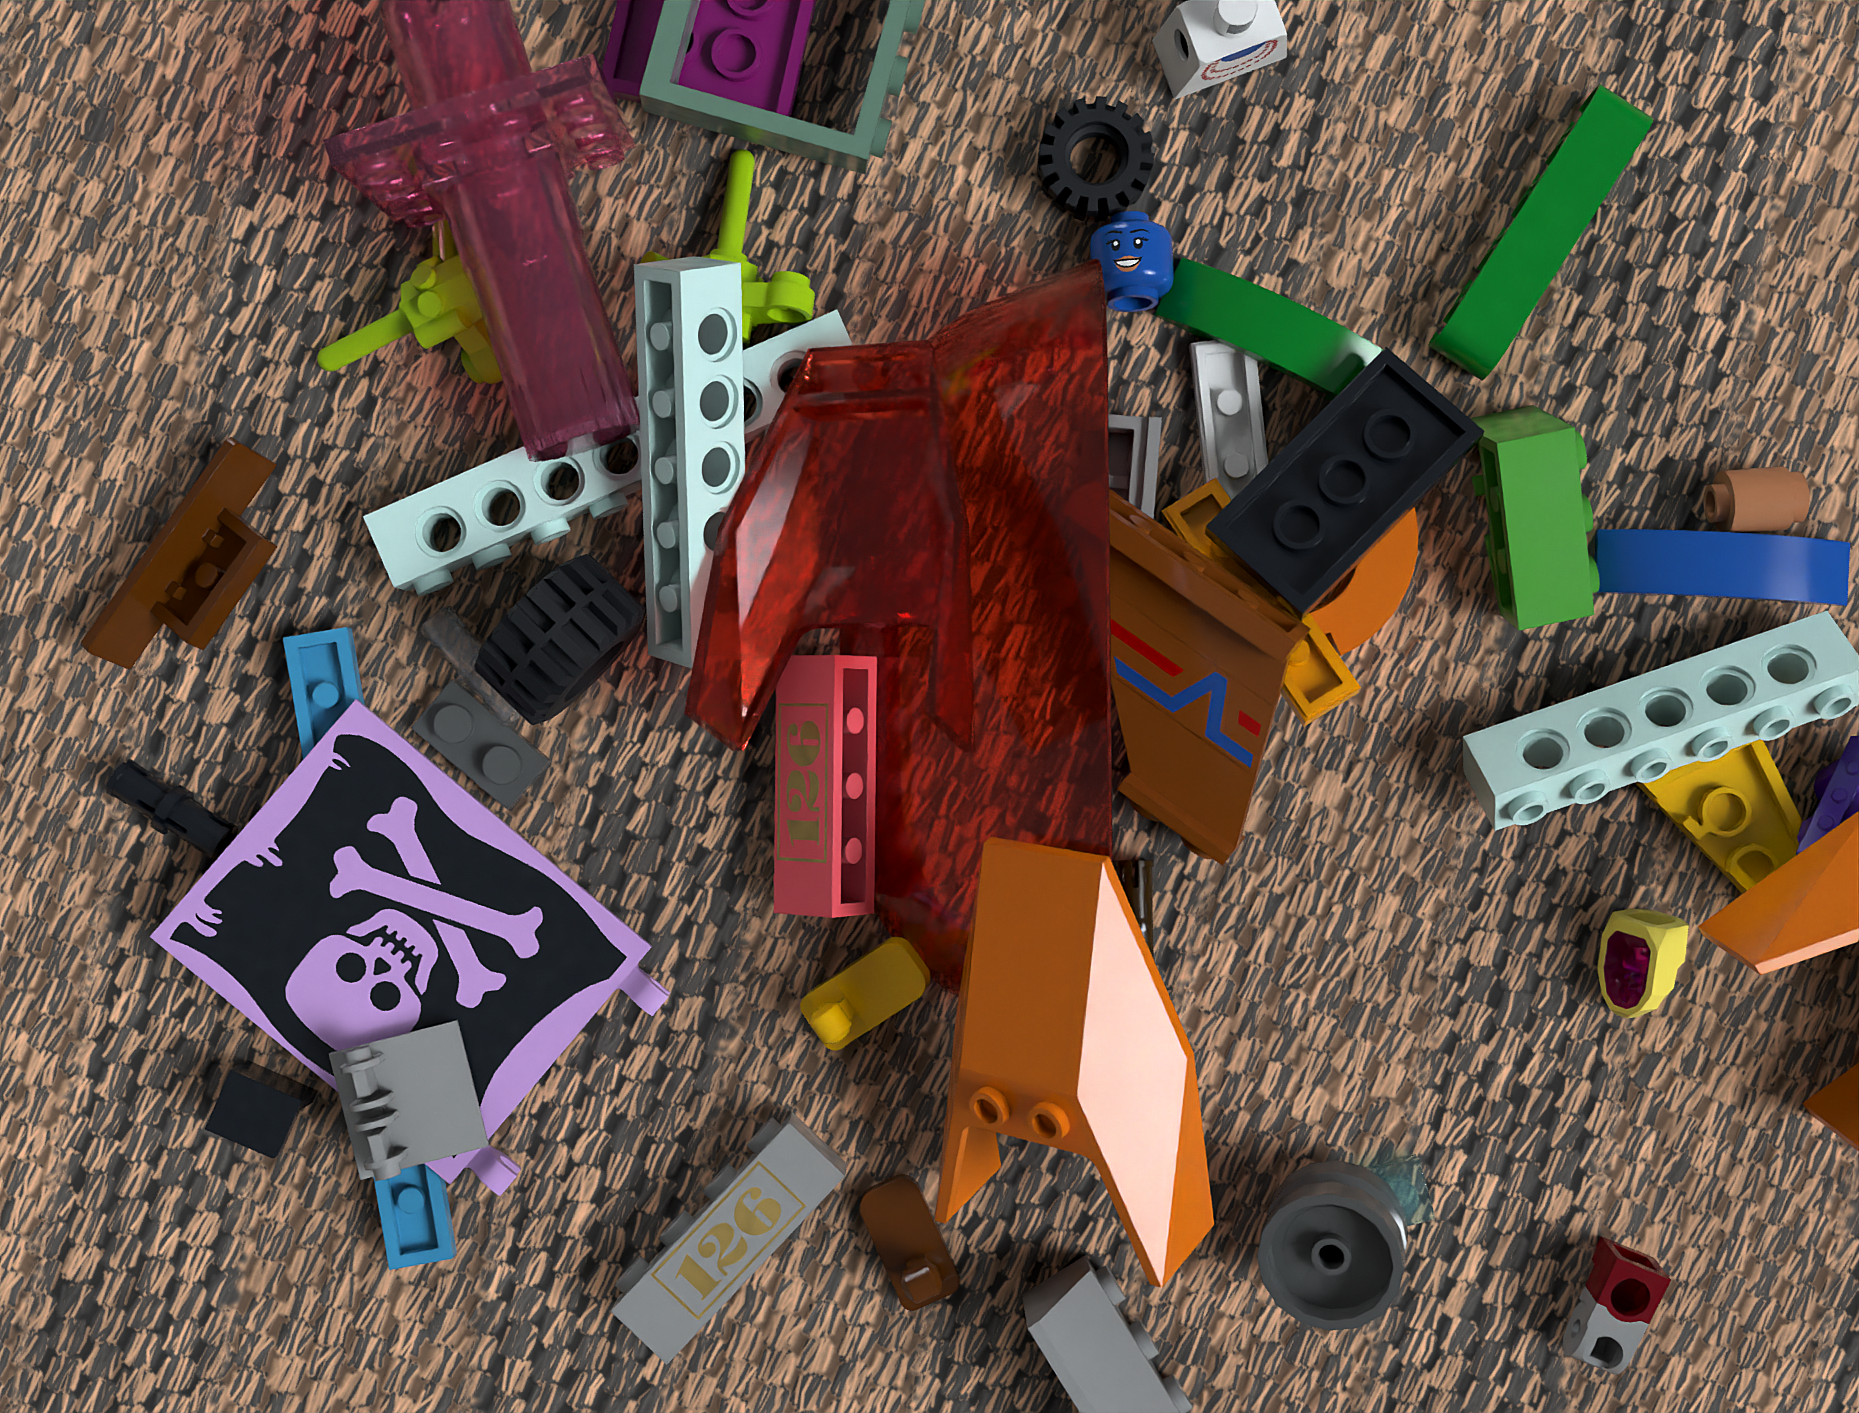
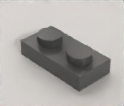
(480, 746)

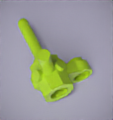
(782, 300)
(434, 307)

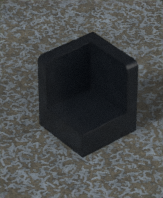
(258, 1108)

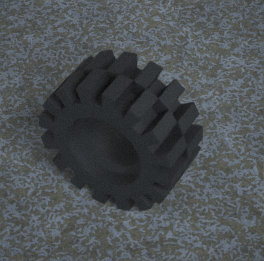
(1102, 122)

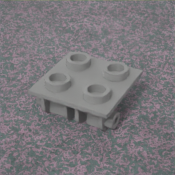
(408, 1100)

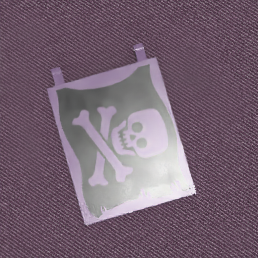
(398, 904)

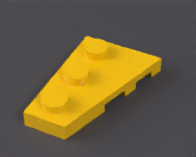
(1733, 812)

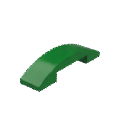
(1265, 327)

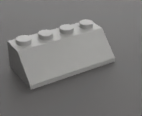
(1093, 1346)

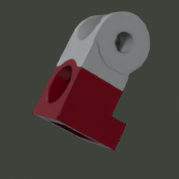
(1615, 1307)

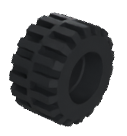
(559, 639)

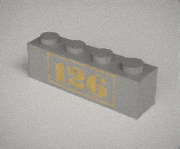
(728, 1237)

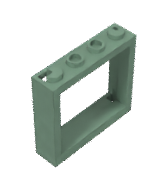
(666, 98)

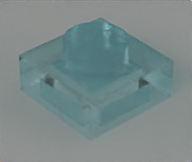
(1409, 1185)

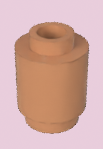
(1756, 499)

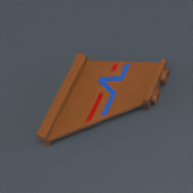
(1191, 680)

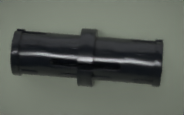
(171, 809)

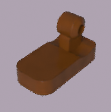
(909, 1242)

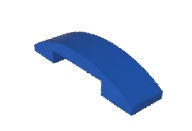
(1722, 565)

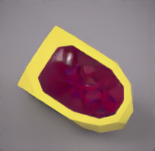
(1640, 959)

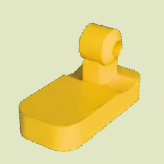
(865, 993)

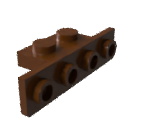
(194, 564)

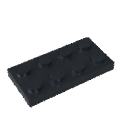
(1343, 483)

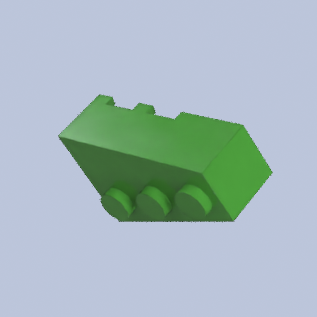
(1536, 517)

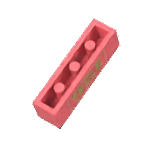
(825, 786)

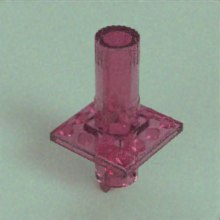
(498, 158)

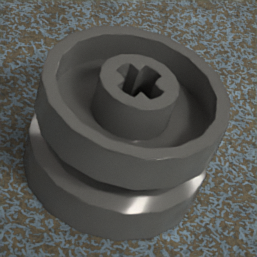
(1333, 1245)

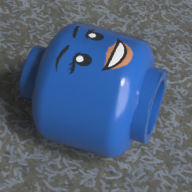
(1134, 261)

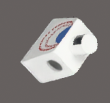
(1221, 39)

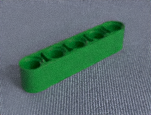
(1542, 232)

